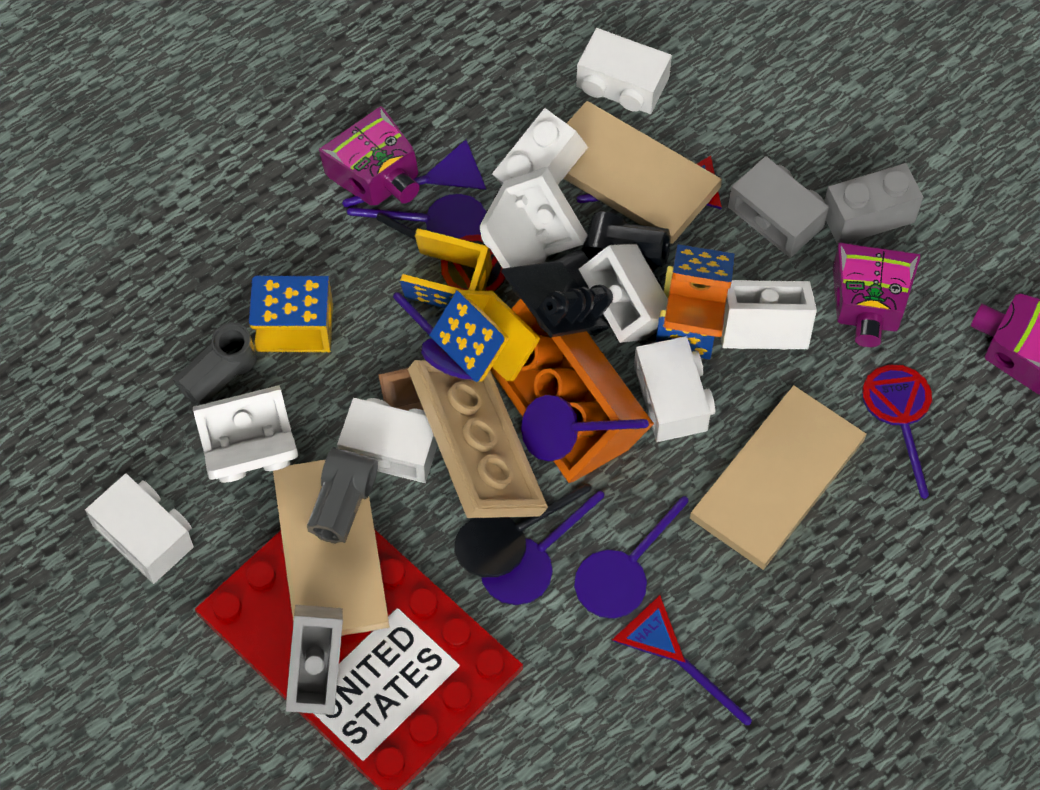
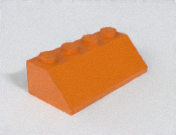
(582, 376)

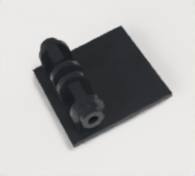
(558, 299)

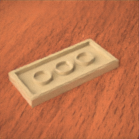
(638, 173)
(478, 444)
(778, 477)
(327, 572)

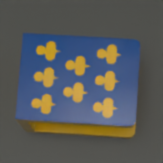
(451, 250)
(291, 313)
(484, 334)

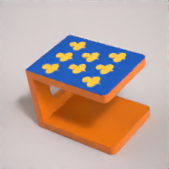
(693, 307)

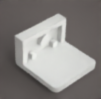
(530, 221)
(245, 434)

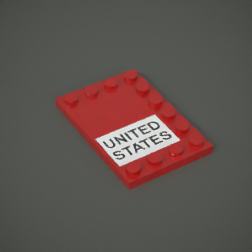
(397, 687)

